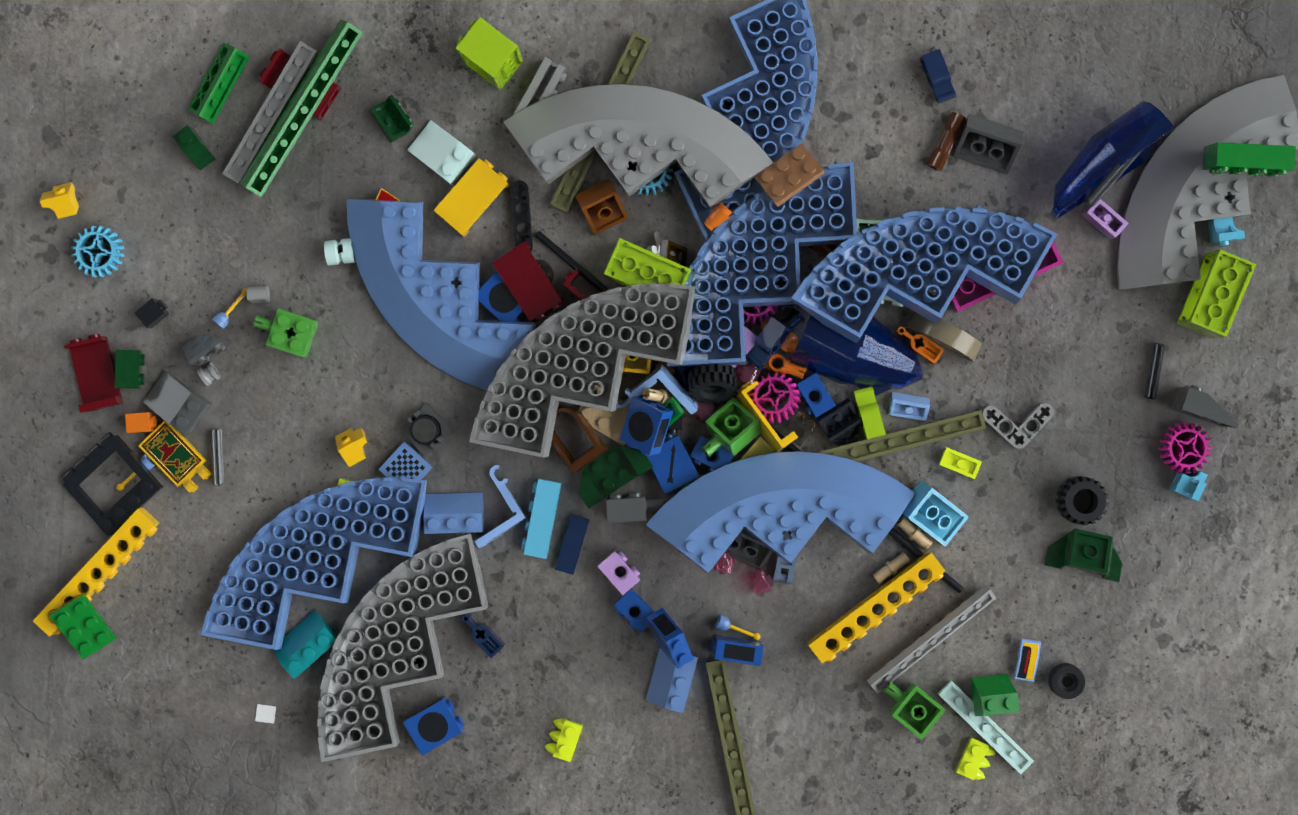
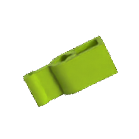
(869, 413)

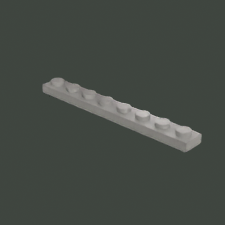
(270, 111)
(931, 639)

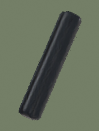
(1154, 371)

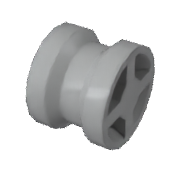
(209, 374)

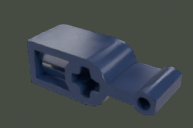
(938, 76)
(768, 342)
(490, 643)

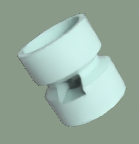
(333, 252)

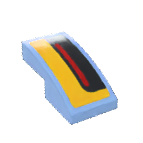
(1027, 659)

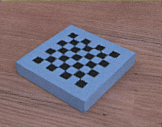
(406, 464)

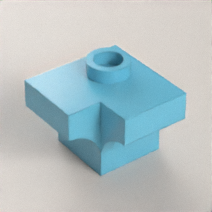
(1223, 231)
(1189, 486)

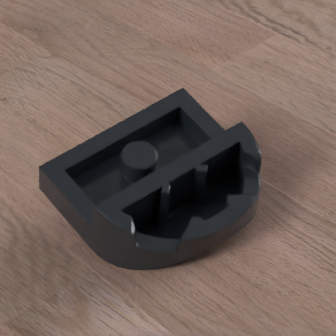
(841, 423)

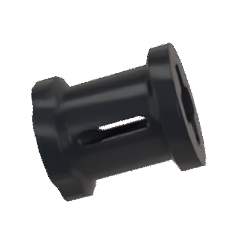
(793, 319)

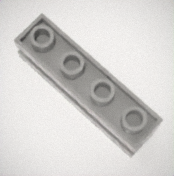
(543, 84)

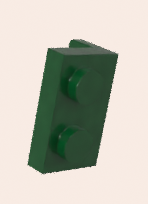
(391, 119)

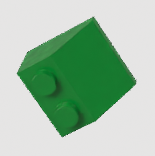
(994, 695)

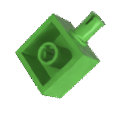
(279, 332)
(731, 428)
(905, 704)

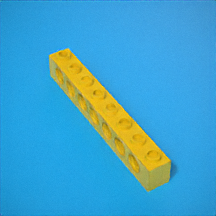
(147, 525)
(880, 596)

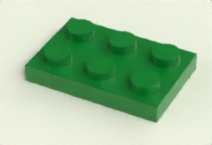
(82, 625)

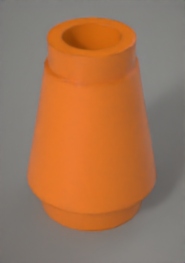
(717, 216)

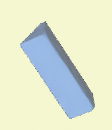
(909, 406)

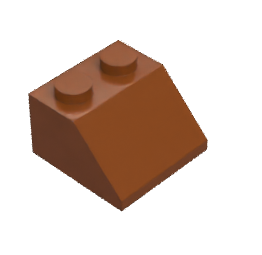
(601, 206)

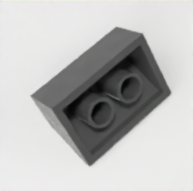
(988, 143)
(749, 550)

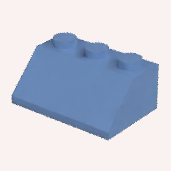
(453, 513)
(670, 685)

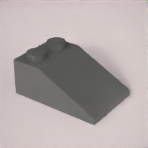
(177, 403)
(1198, 404)

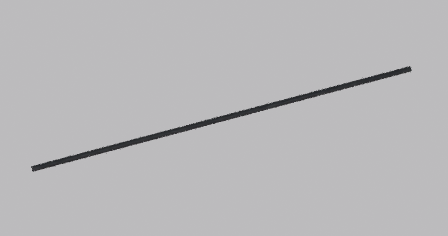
(791, 447)

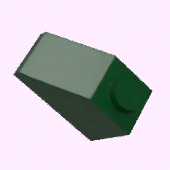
(194, 147)

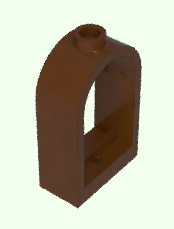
(588, 456)

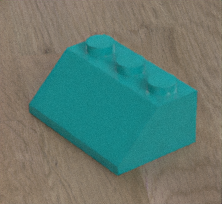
(306, 644)

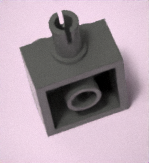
(630, 507)

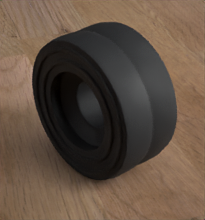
(1076, 686)

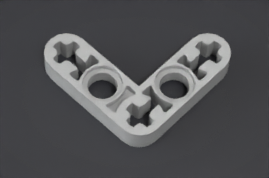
(1021, 430)

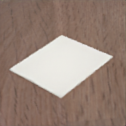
(265, 713)

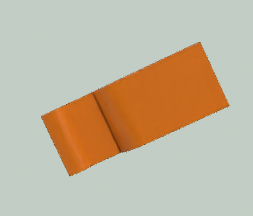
(926, 344)

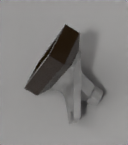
(669, 250)

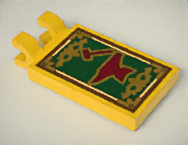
(175, 456)

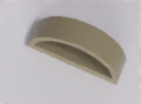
(946, 336)

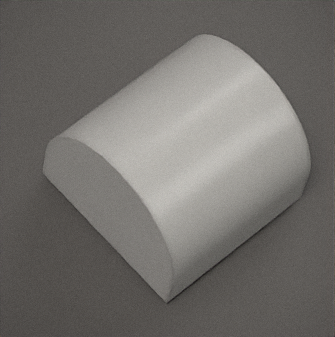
(258, 294)

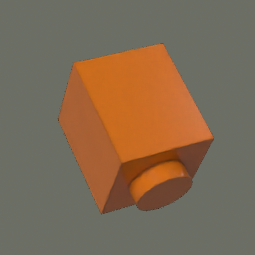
(140, 422)

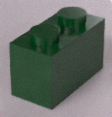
(128, 369)

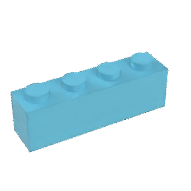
(542, 518)

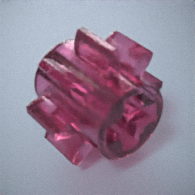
(725, 564)

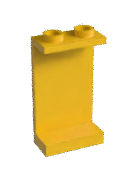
(471, 196)
(767, 431)

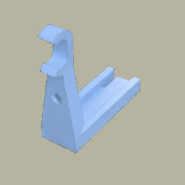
(671, 384)
(514, 506)

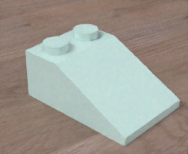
(442, 152)

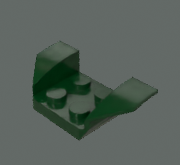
(610, 472)
(1085, 552)

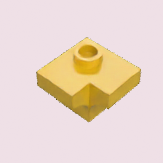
(61, 200)
(350, 445)

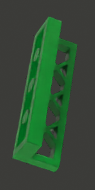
(220, 83)

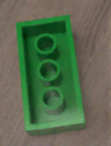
(1249, 159)

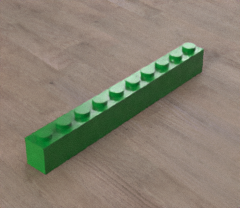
(301, 107)

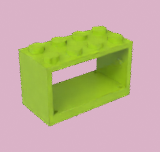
(489, 53)
(638, 266)
(1217, 294)

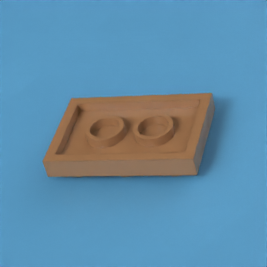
(789, 175)

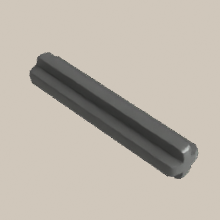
(217, 457)

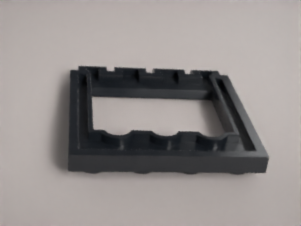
(130, 502)

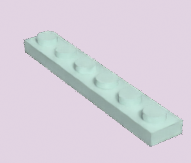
(986, 727)

